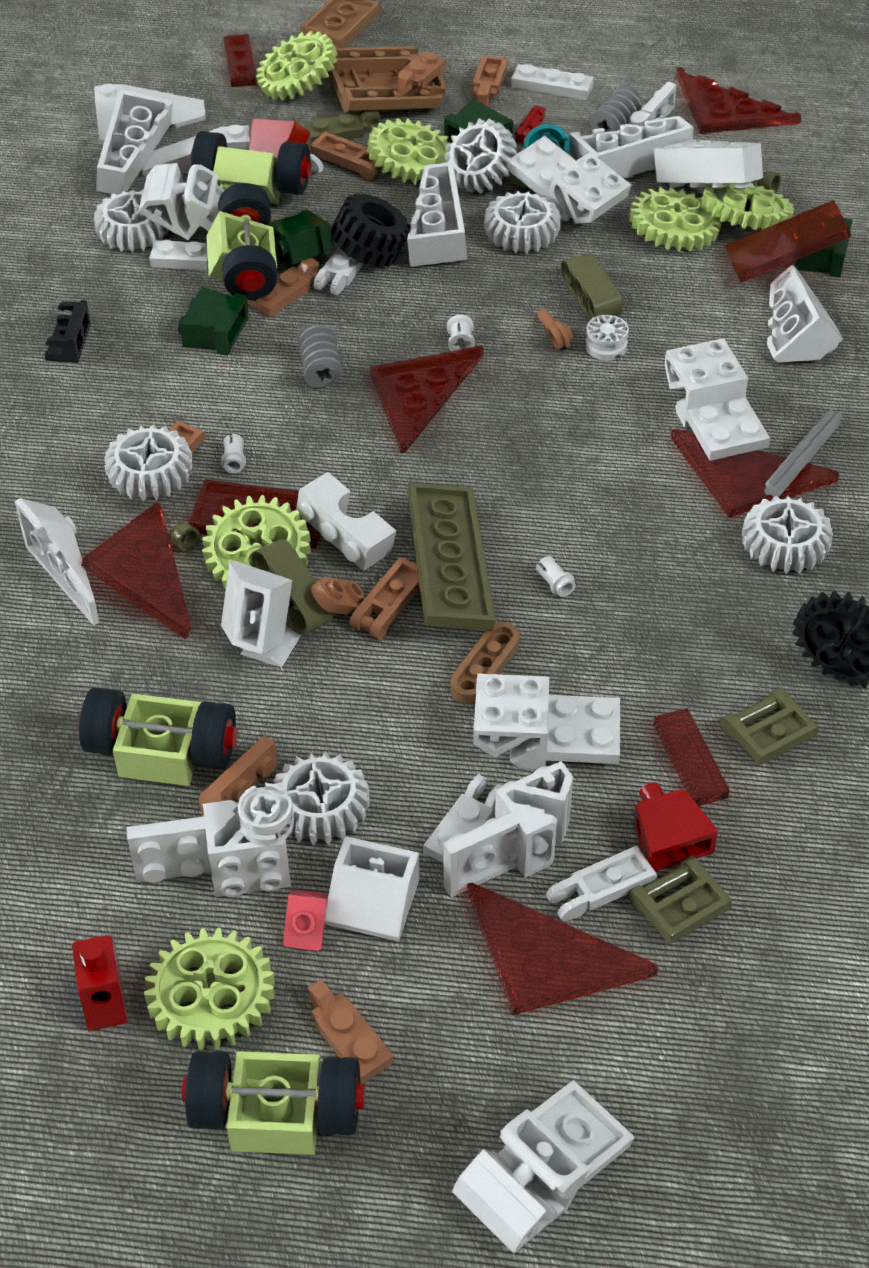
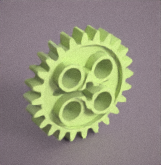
(296, 65)
(406, 148)
(729, 205)
(673, 219)
(273, 522)
(209, 988)

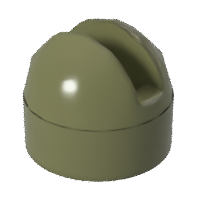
(770, 181)
(185, 536)

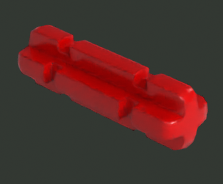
(531, 121)

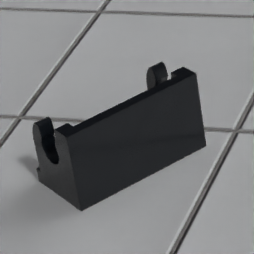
(69, 333)

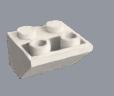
(255, 608)
(372, 888)

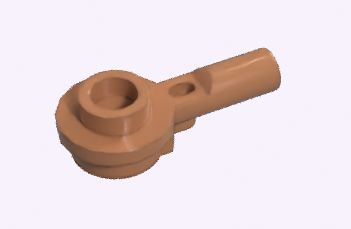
(558, 333)

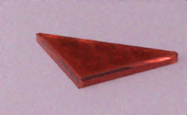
(729, 109)
(419, 387)
(740, 479)
(143, 569)
(547, 959)

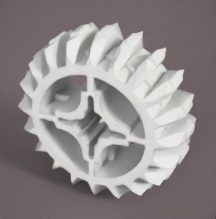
(476, 147)
(522, 222)
(122, 226)
(148, 462)
(787, 534)
(339, 787)

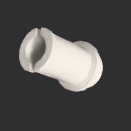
(233, 457)
(560, 582)

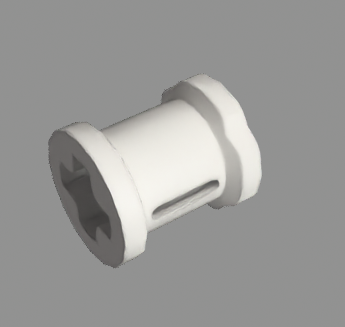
(466, 327)

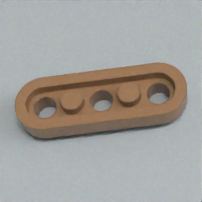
(484, 653)

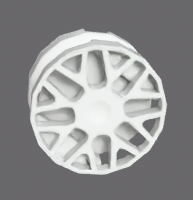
(606, 339)
(265, 813)

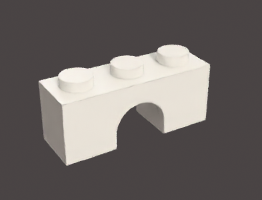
(360, 539)

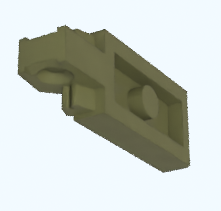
(345, 126)

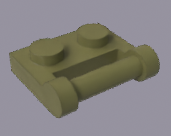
(775, 733)
(687, 907)

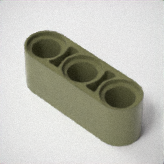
(591, 286)
(303, 610)

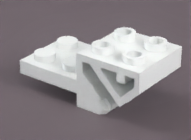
(579, 187)
(180, 204)
(715, 399)
(542, 727)
(523, 834)
(208, 846)
(542, 1164)

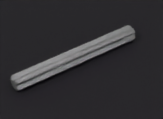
(802, 453)

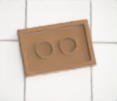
(342, 19)

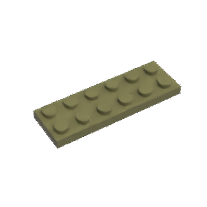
(450, 557)

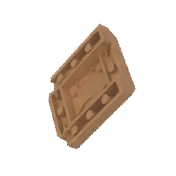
(368, 80)

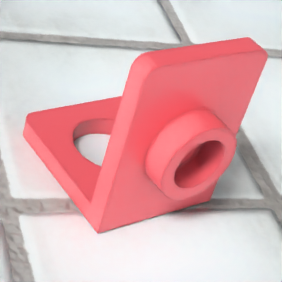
(305, 920)

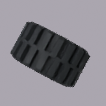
(370, 230)

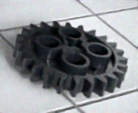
(826, 635)

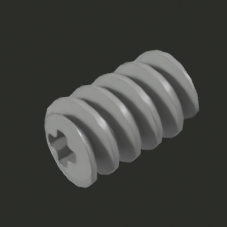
(616, 109)
(319, 355)

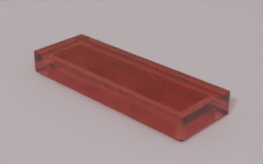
(240, 60)
(691, 757)

